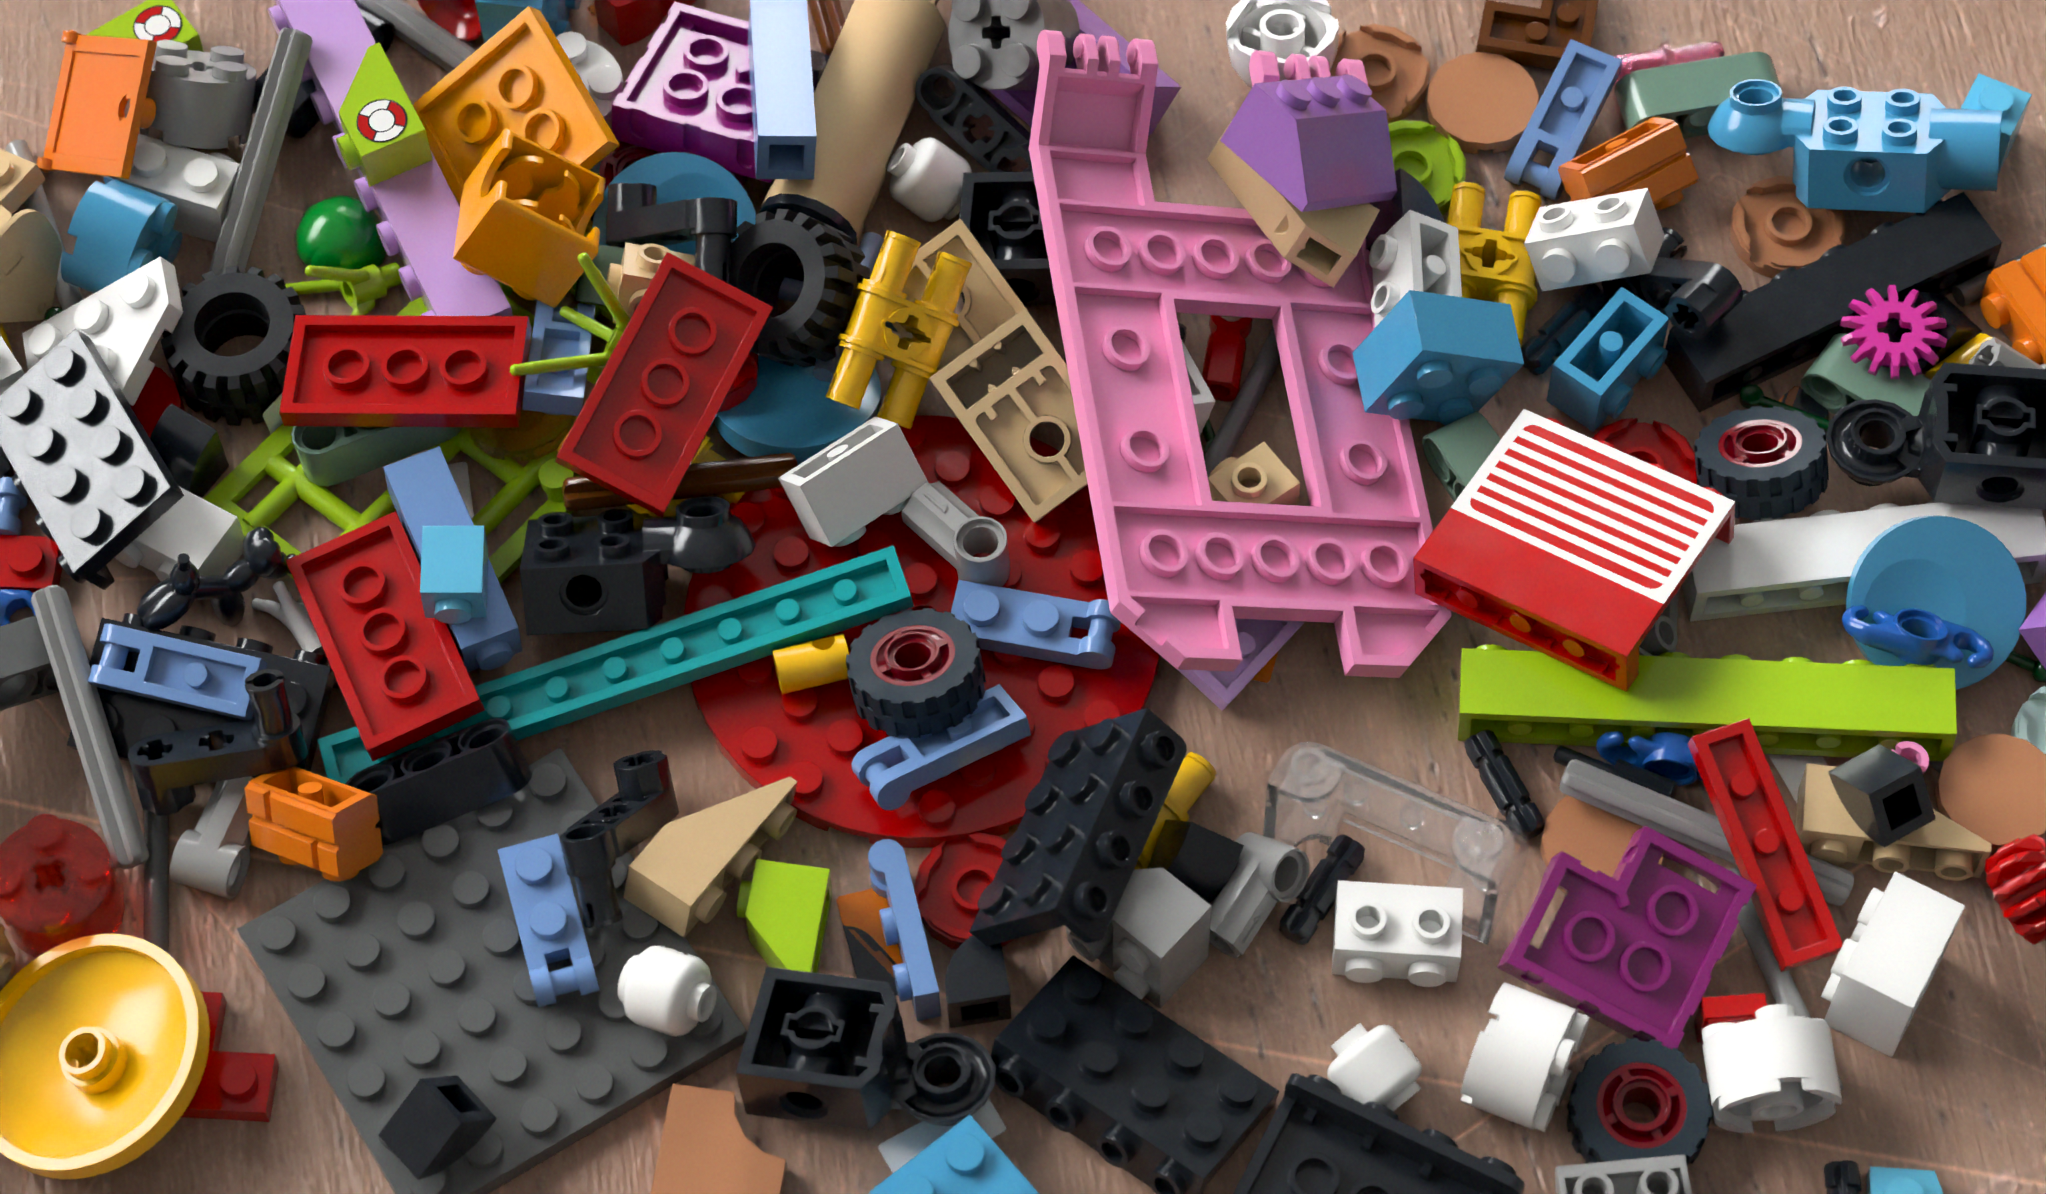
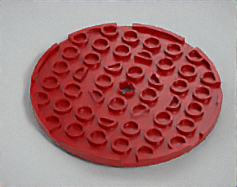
(818, 728)

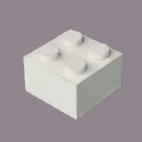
(1889, 962)

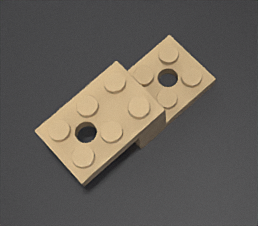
(1003, 378)

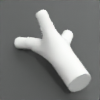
(293, 616)

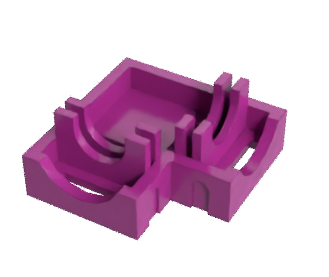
(692, 92)
(1631, 943)

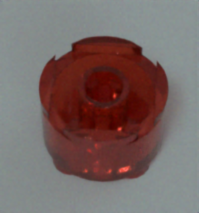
(57, 885)

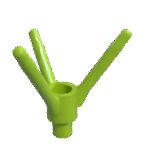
(358, 286)
(588, 324)

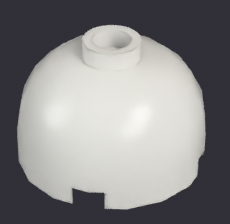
(1281, 28)

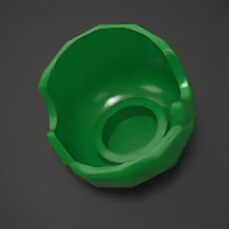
(339, 235)

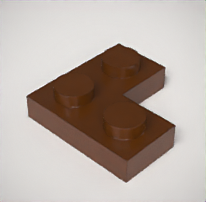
(1536, 34)

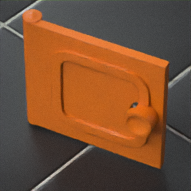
(90, 101)

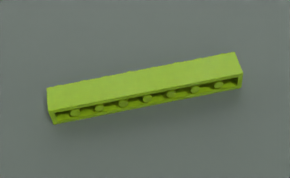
(1790, 702)

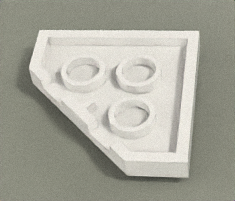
(121, 322)

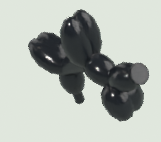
(175, 595)

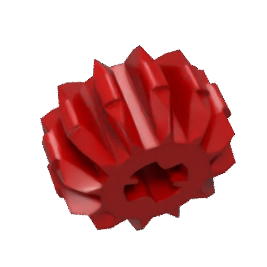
(2019, 885)

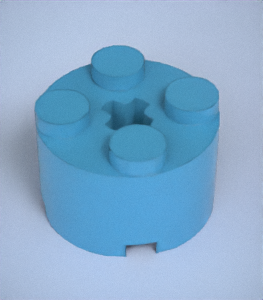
(118, 233)

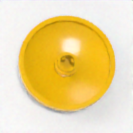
(97, 1055)

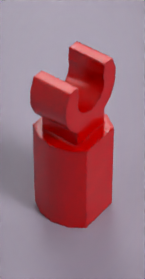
(1225, 356)

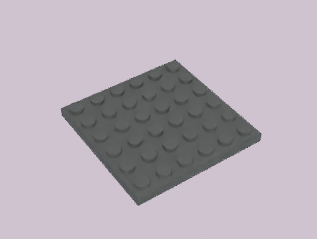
(428, 978)

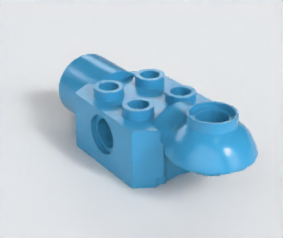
(1864, 146)

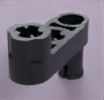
(953, 113)
(707, 220)
(1686, 291)
(173, 762)
(616, 826)

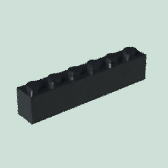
(1804, 306)

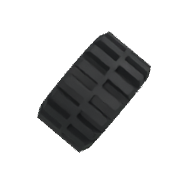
(832, 271)
(216, 313)

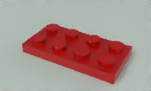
(405, 371)
(664, 384)
(389, 660)

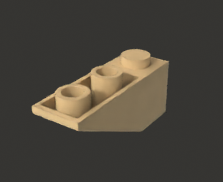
(1315, 240)
(1834, 837)
(697, 857)

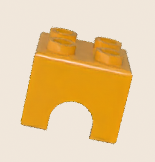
(528, 218)

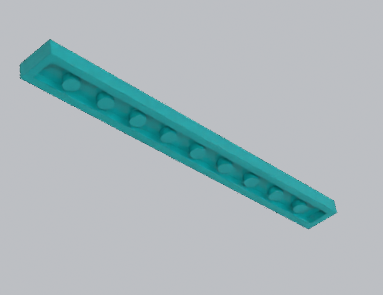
(668, 654)

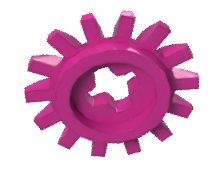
(1876, 344)

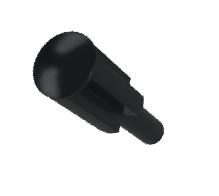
(1622, 769)

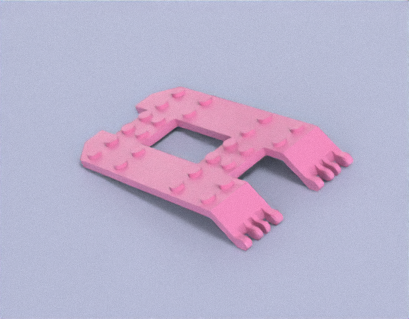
(1119, 274)

